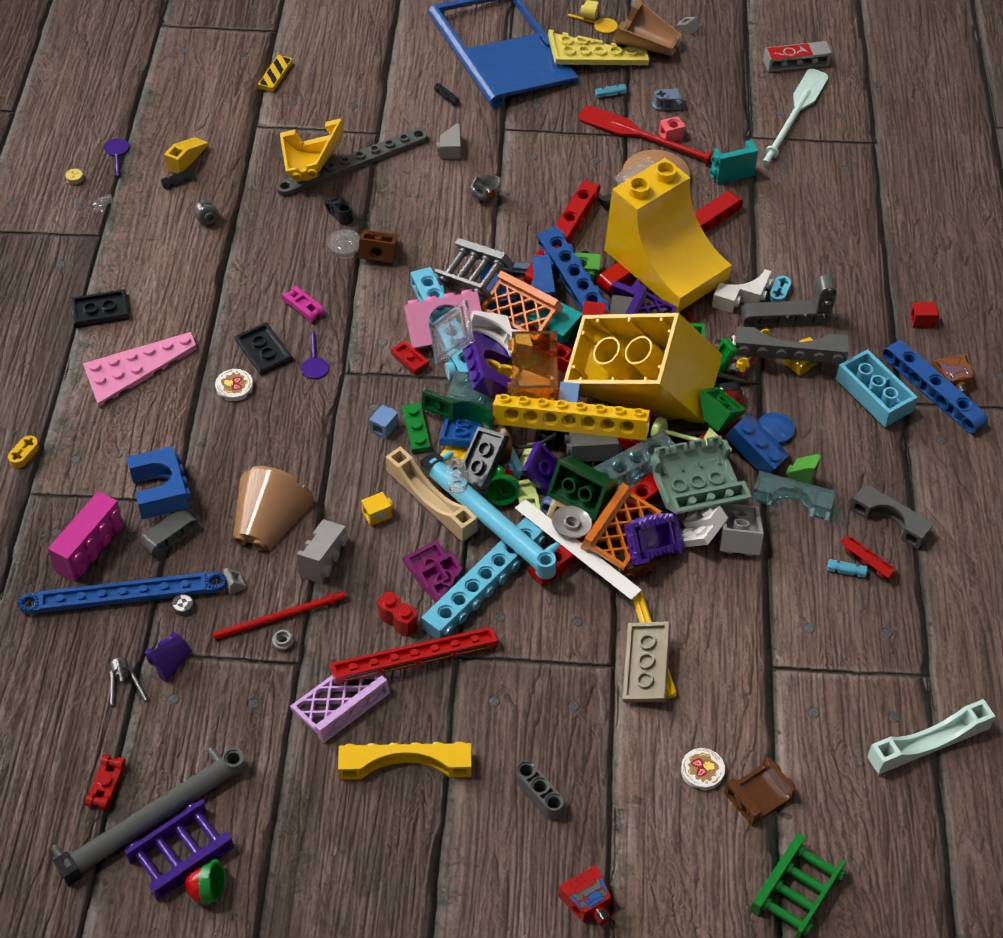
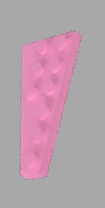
(129, 368)

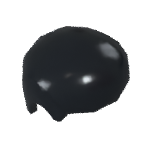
(542, 434)

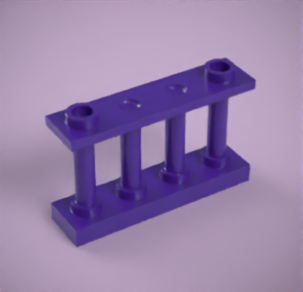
(177, 875)

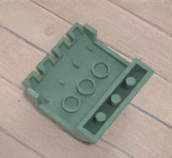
(696, 475)

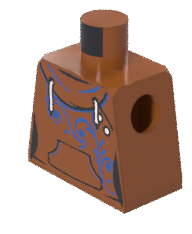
(956, 370)

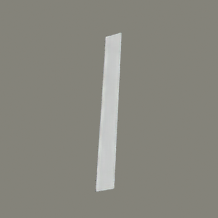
(573, 545)

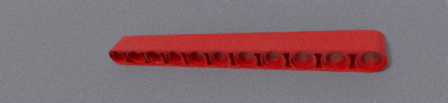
(707, 216)

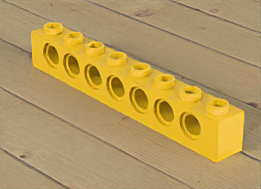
(579, 422)

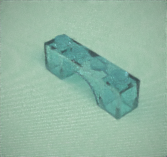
(774, 487)

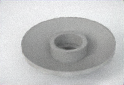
(571, 522)

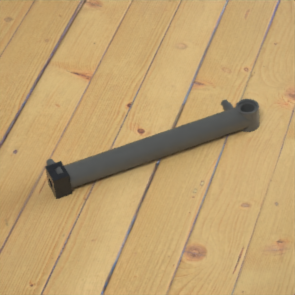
(73, 864)

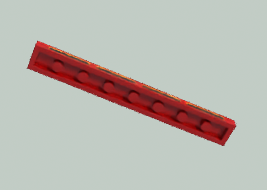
(413, 655)

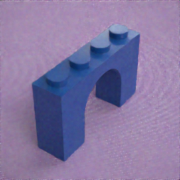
(542, 280)
(165, 498)

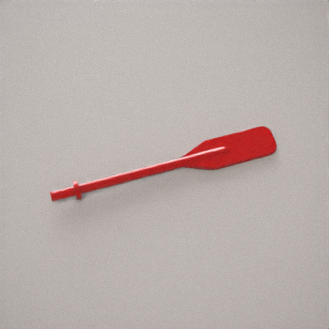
(625, 127)

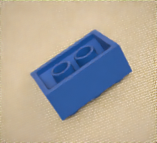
(756, 444)

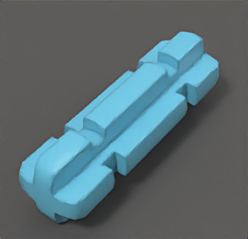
(610, 91)
(847, 568)

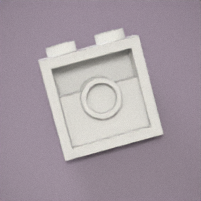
(702, 525)

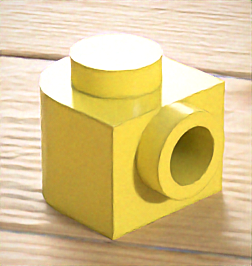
(589, 10)

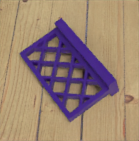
(639, 300)

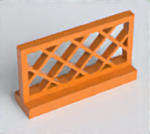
(531, 295)
(604, 522)

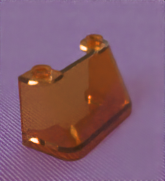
(534, 364)

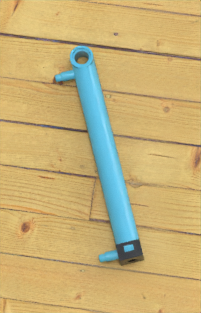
(541, 560)

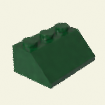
(581, 486)

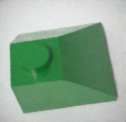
(719, 409)

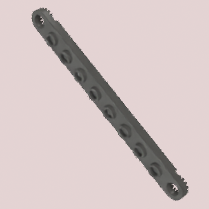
(356, 160)

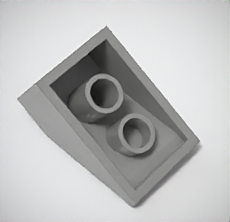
(741, 530)

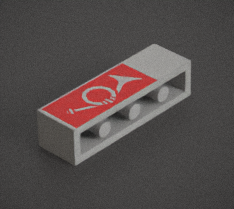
(797, 56)

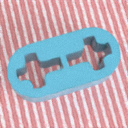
(776, 289)

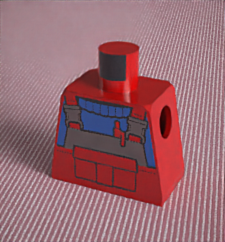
(587, 896)

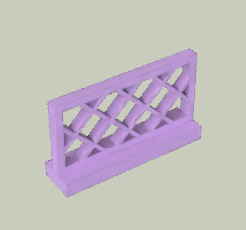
(350, 707)

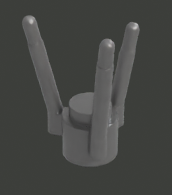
(120, 671)

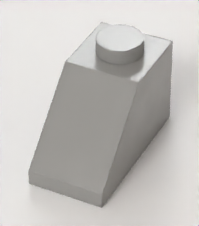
(450, 143)

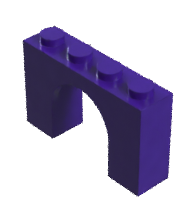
(482, 375)

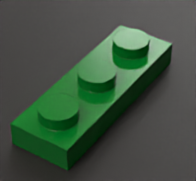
(416, 428)

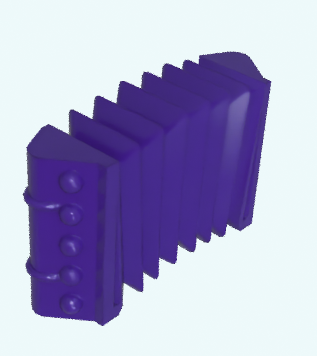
(653, 537)

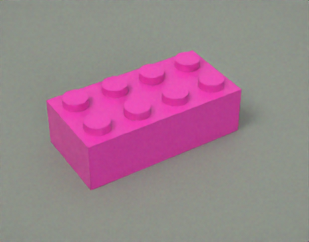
(86, 536)

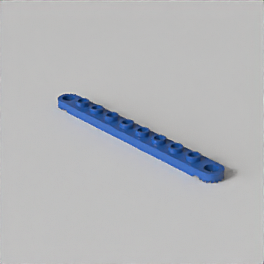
(121, 592)

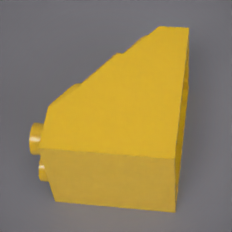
(644, 363)

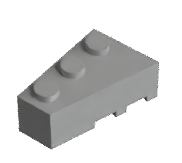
(321, 552)

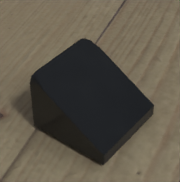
(605, 201)

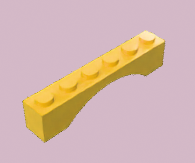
(360, 760)

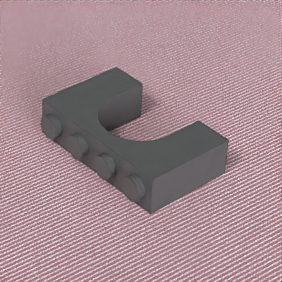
(591, 447)

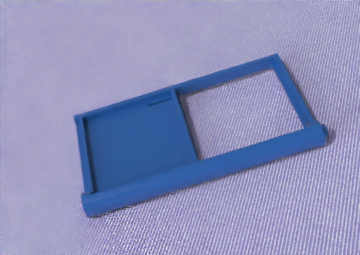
(506, 65)

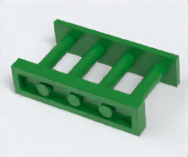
(775, 884)

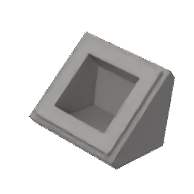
(234, 581)

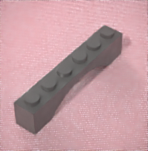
(754, 343)

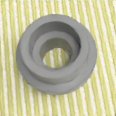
(282, 635)

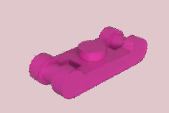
(303, 303)

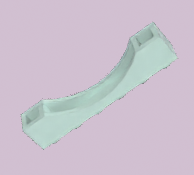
(900, 750)

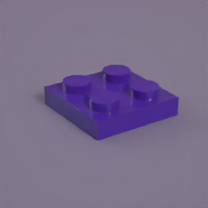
(540, 467)

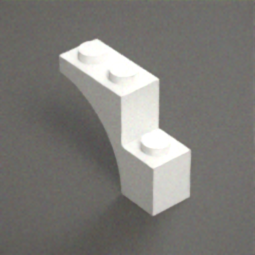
(729, 296)
(493, 325)

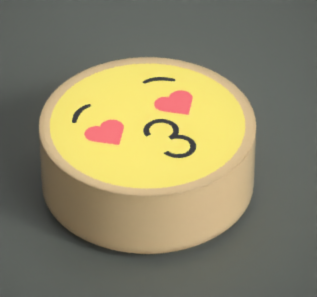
(74, 176)

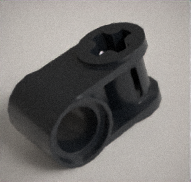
(340, 209)

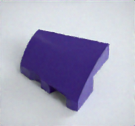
(168, 655)

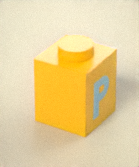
(377, 508)

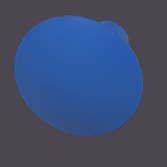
(778, 426)

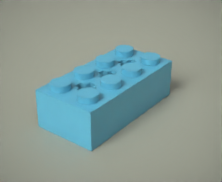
(876, 388)

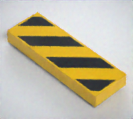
(275, 73)

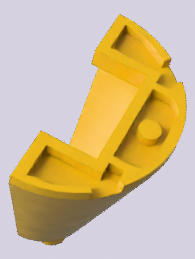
(306, 158)

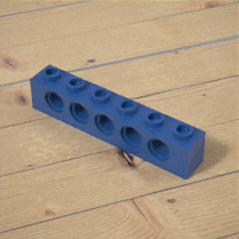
(556, 237)

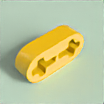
(24, 452)

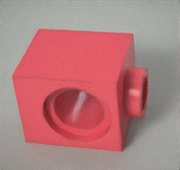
(672, 129)

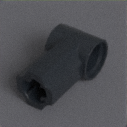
(688, 428)

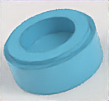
(450, 369)

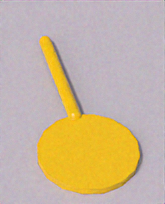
(602, 25)

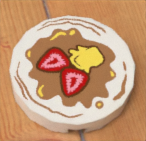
(234, 384)
(702, 769)

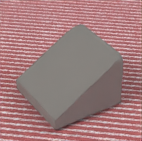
(689, 25)

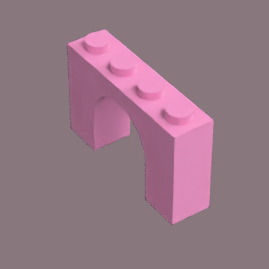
(418, 314)

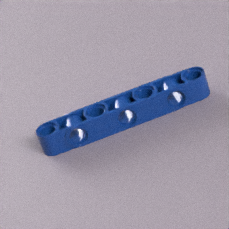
(935, 386)

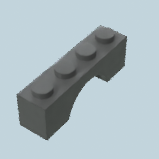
(872, 503)

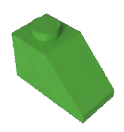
(804, 469)

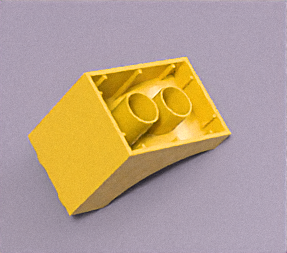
(659, 236)

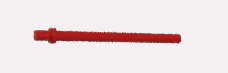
(330, 599)

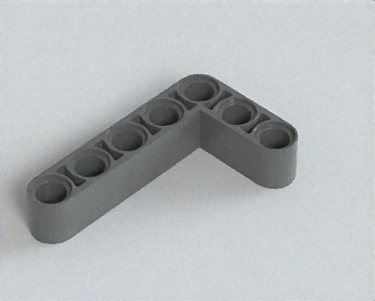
(794, 312)

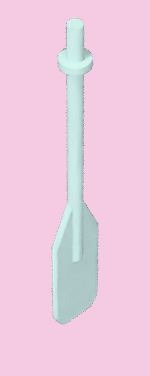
(803, 97)

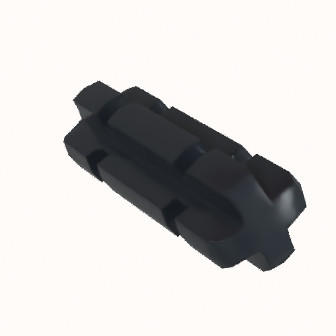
(448, 95)
(177, 178)

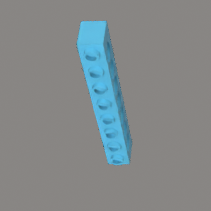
(425, 285)
(474, 580)

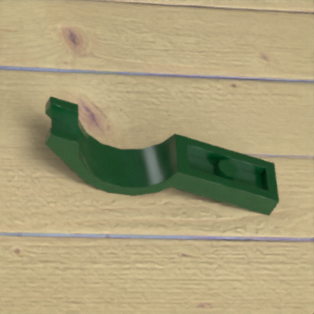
(456, 409)

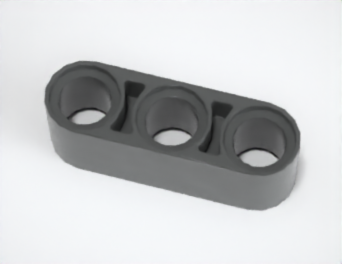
(168, 532)
(543, 799)

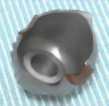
(485, 187)

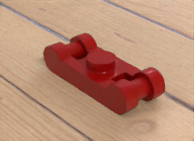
(105, 782)

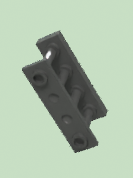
(475, 252)

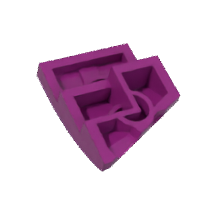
(433, 569)

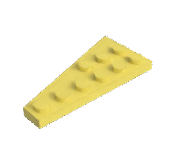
(593, 51)

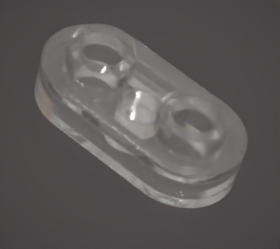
(456, 477)

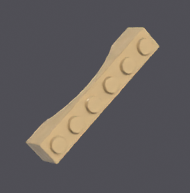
(452, 515)

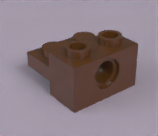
(385, 241)

